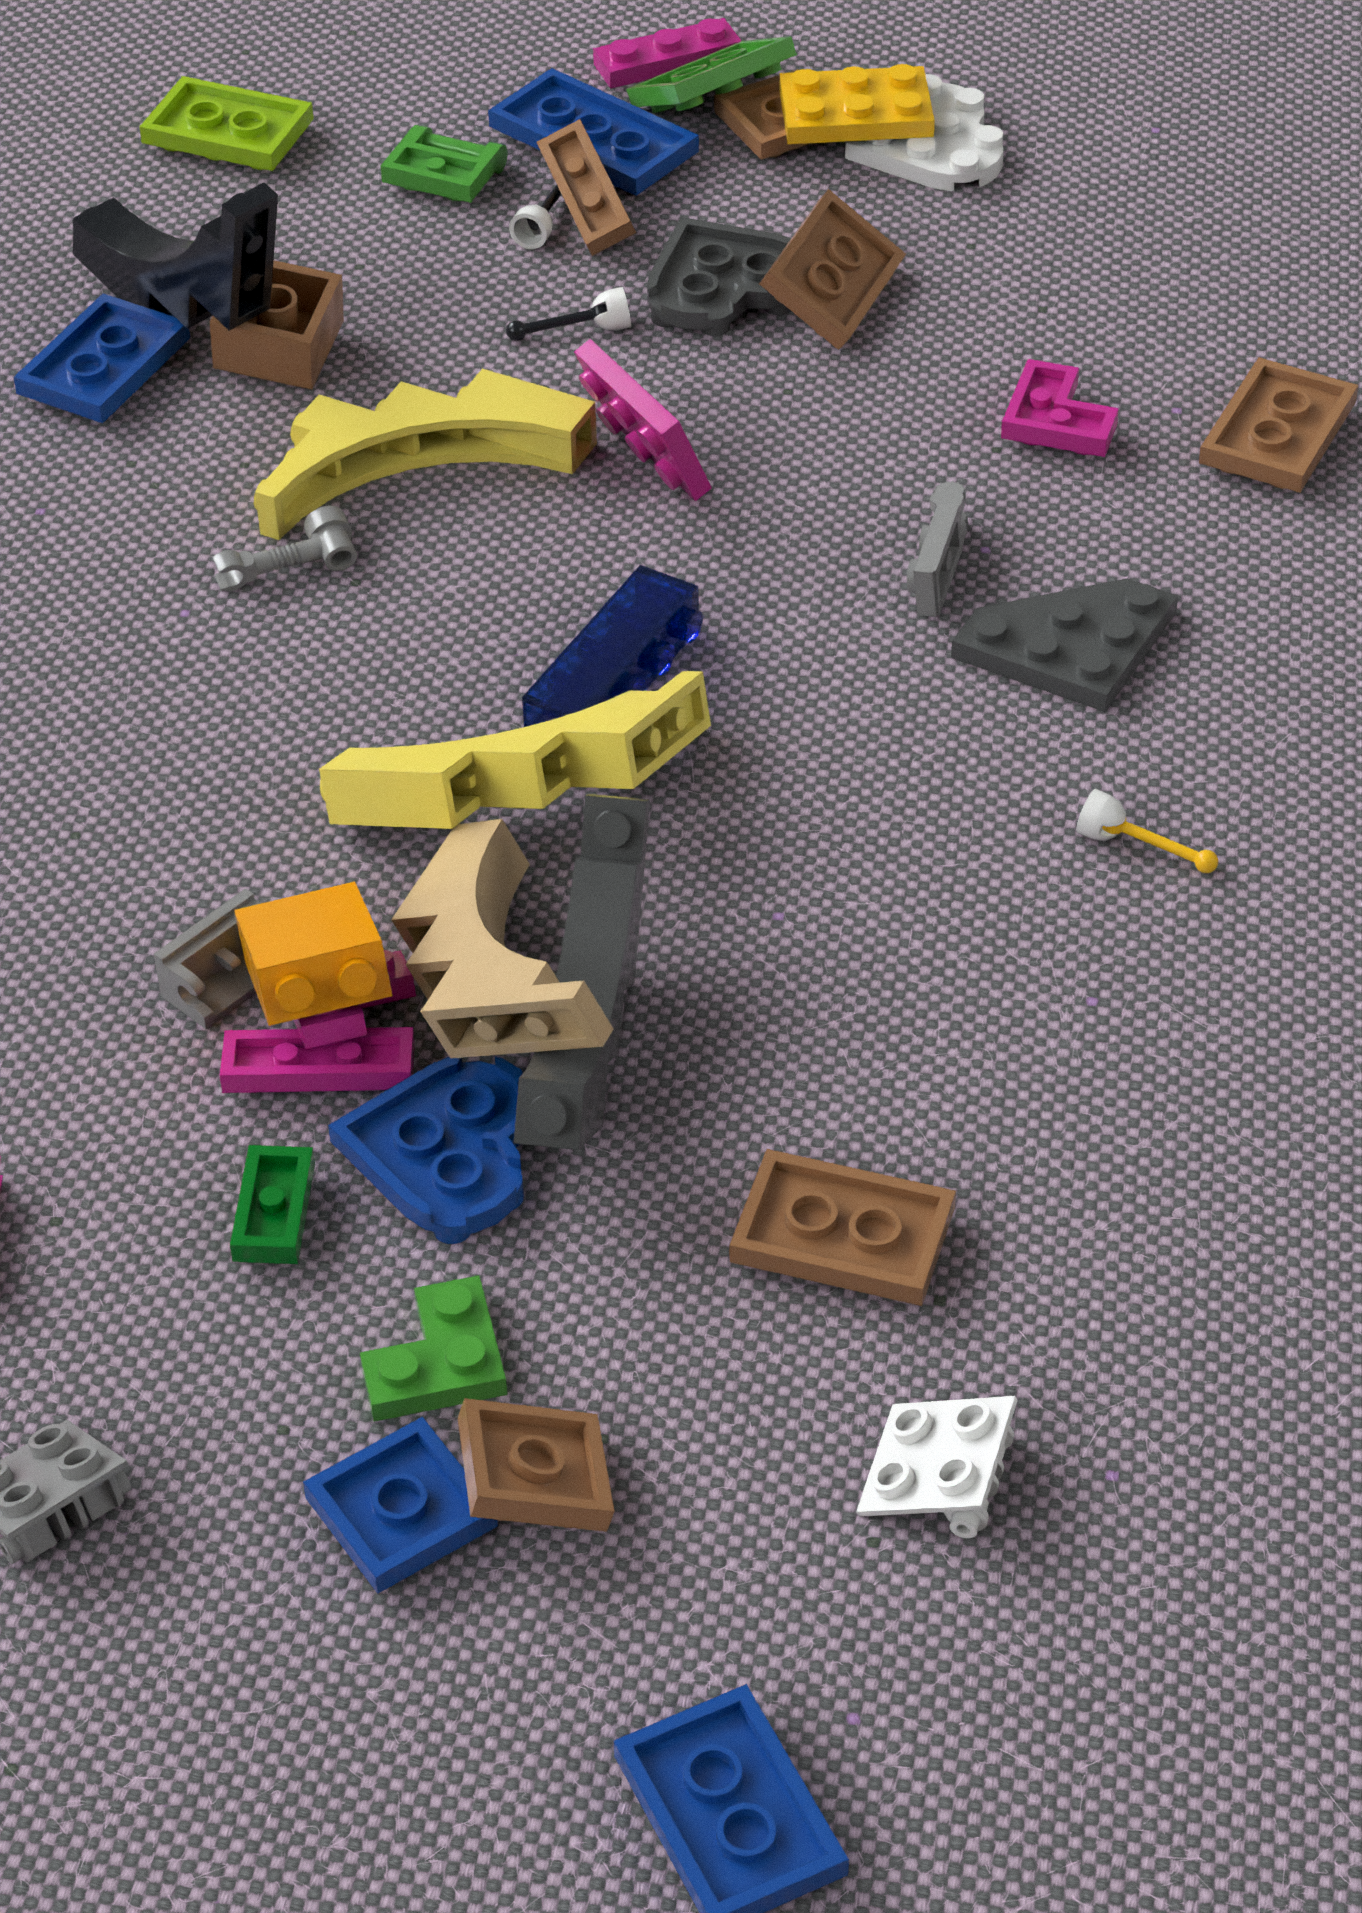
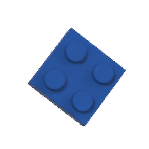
(397, 1504)

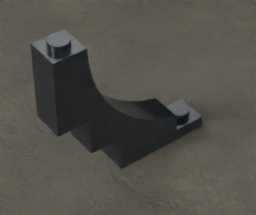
(216, 275)

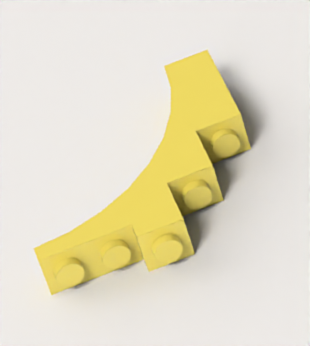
(420, 428)

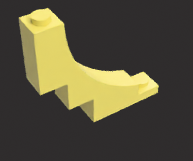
(524, 767)

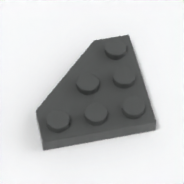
(1070, 640)

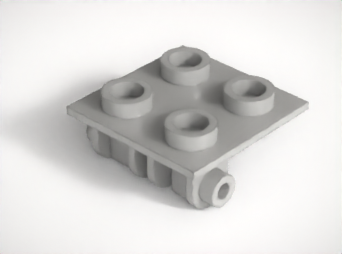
(53, 1472)

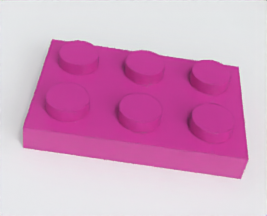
(647, 425)

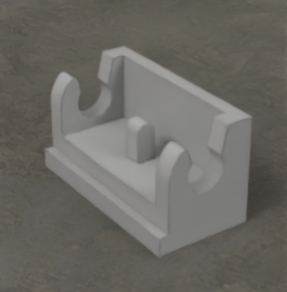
(206, 966)

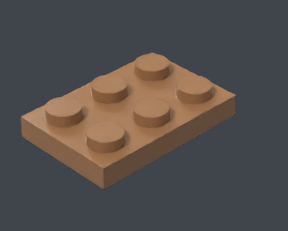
(833, 269)
(1278, 424)
(843, 1227)

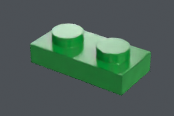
(272, 1204)

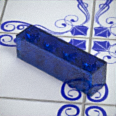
(619, 647)

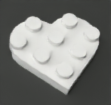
(957, 153)

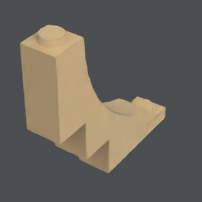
(476, 988)

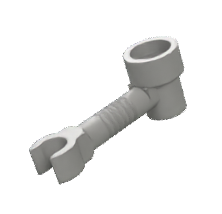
(327, 539)

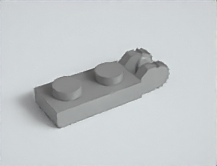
(939, 549)

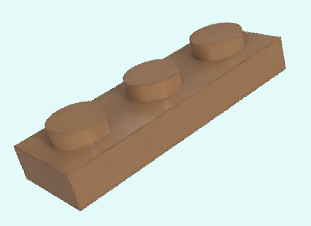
(586, 187)

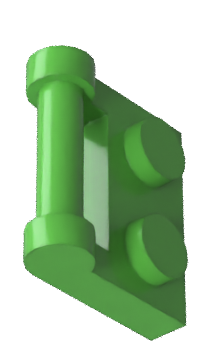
(442, 164)

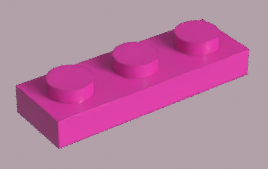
(667, 49)
(280, 1063)

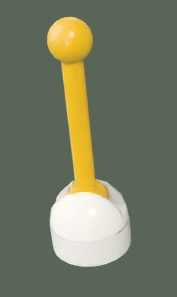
(1105, 818)

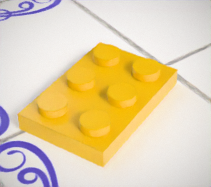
(856, 104)

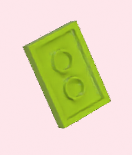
(227, 123)

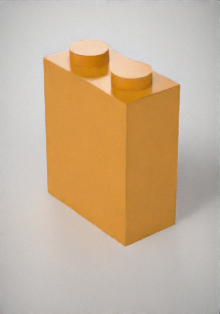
(313, 953)

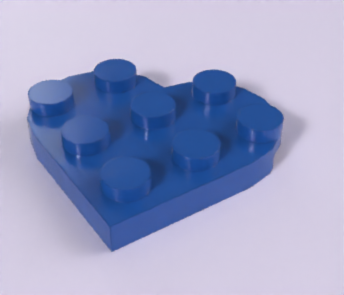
(441, 1145)

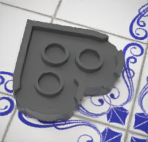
(712, 276)

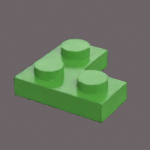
(451, 1362)

